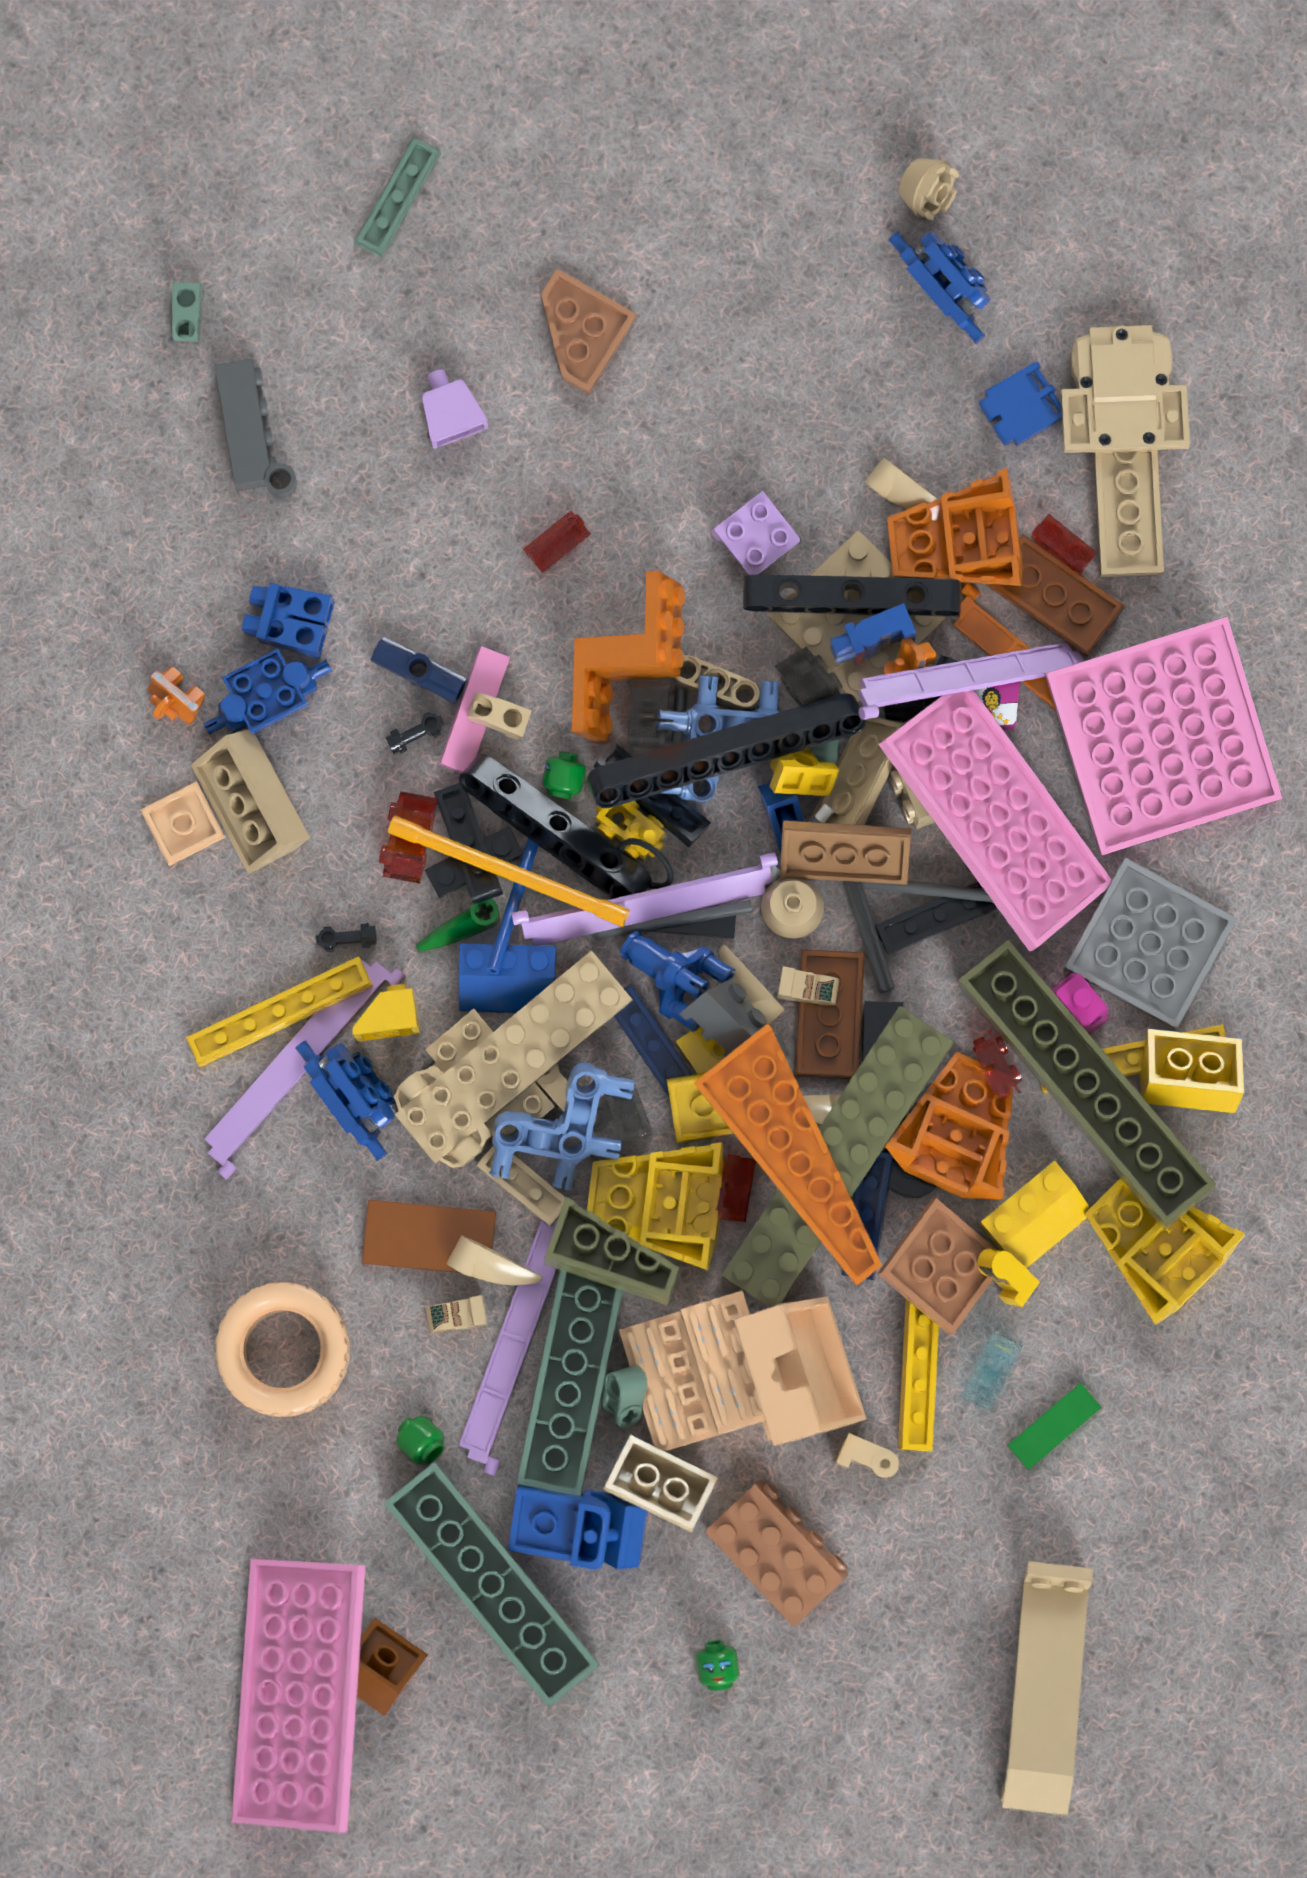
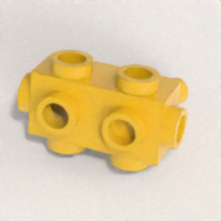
(634, 826)

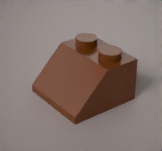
(385, 1666)

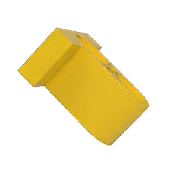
(802, 774)

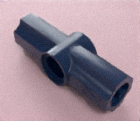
(401, 660)

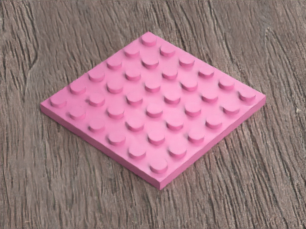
(1163, 736)

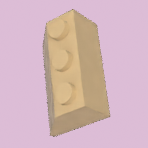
(660, 1483)

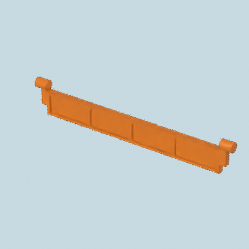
(994, 638)

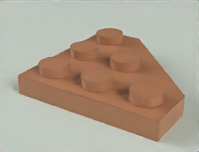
(583, 329)

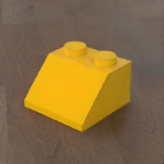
(389, 1015)

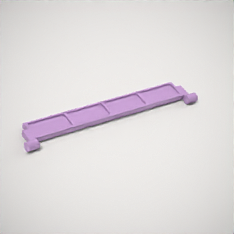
(962, 676)
(651, 904)
(287, 1070)
(508, 1355)

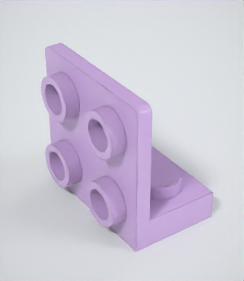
(756, 534)

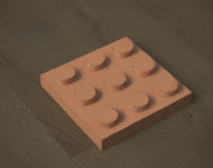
(939, 1266)

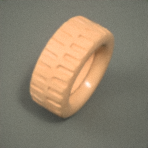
(234, 1336)

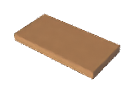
(845, 852)

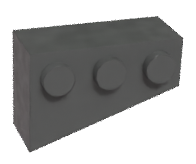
(727, 1016)

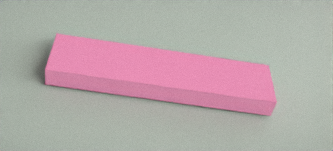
(464, 734)

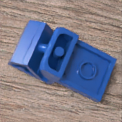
(578, 1528)

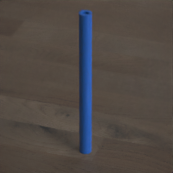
(512, 906)

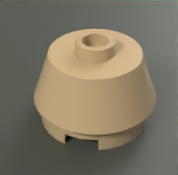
(928, 187)
(792, 907)

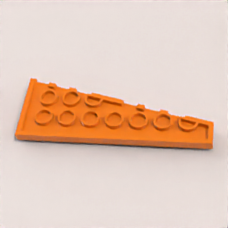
(771, 1119)

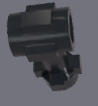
(430, 724)
(330, 939)

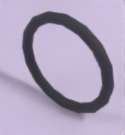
(670, 876)

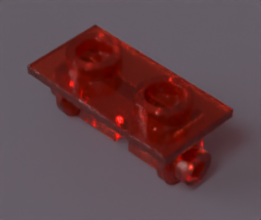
(557, 541)
(1063, 544)
(1003, 1076)
(738, 1176)

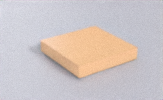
(182, 823)

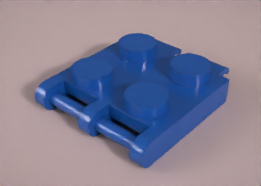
(1021, 406)

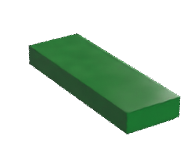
(1054, 1426)

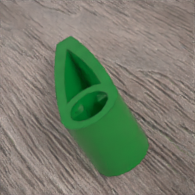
(461, 927)

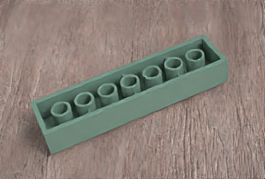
(570, 1385)
(492, 1584)

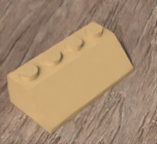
(249, 800)

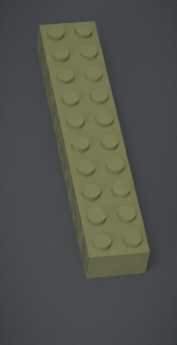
(1087, 1085)
(855, 1137)

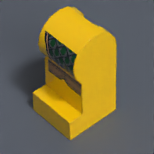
(1009, 1274)

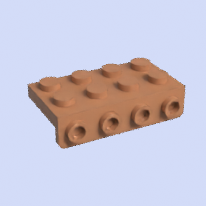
(778, 1552)

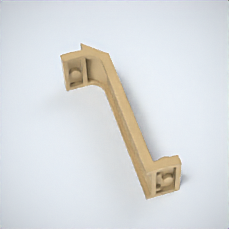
(1047, 1688)

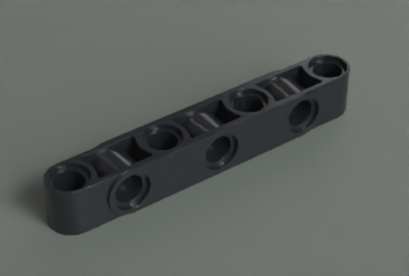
(826, 596)
(553, 828)

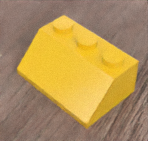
(1192, 1071)
(1037, 1215)

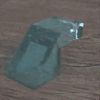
(991, 1370)

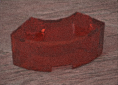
(400, 857)

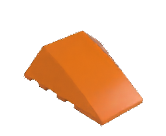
(960, 536)
(957, 1133)

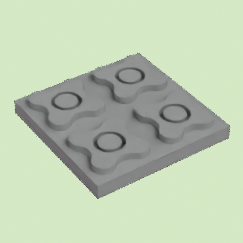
(1150, 943)

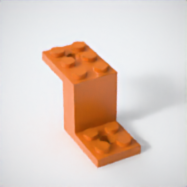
(627, 657)

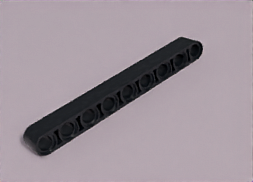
(725, 750)

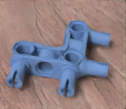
(720, 720)
(548, 1137)

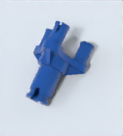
(674, 973)

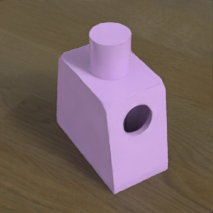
(451, 410)

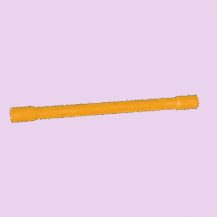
(600, 907)

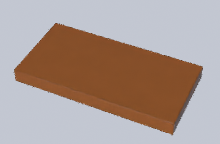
(1061, 599)
(831, 1034)
(421, 1234)

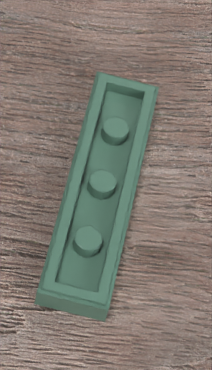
(397, 197)

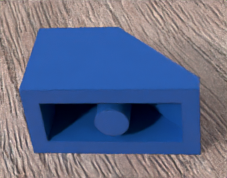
(779, 808)

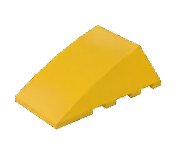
(663, 1200)
(1160, 1263)

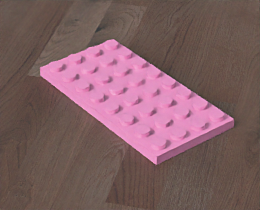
(996, 815)
(298, 1695)

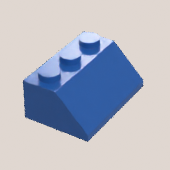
(521, 978)

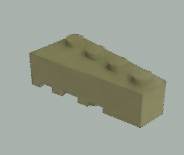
(608, 1256)

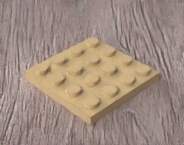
(812, 630)

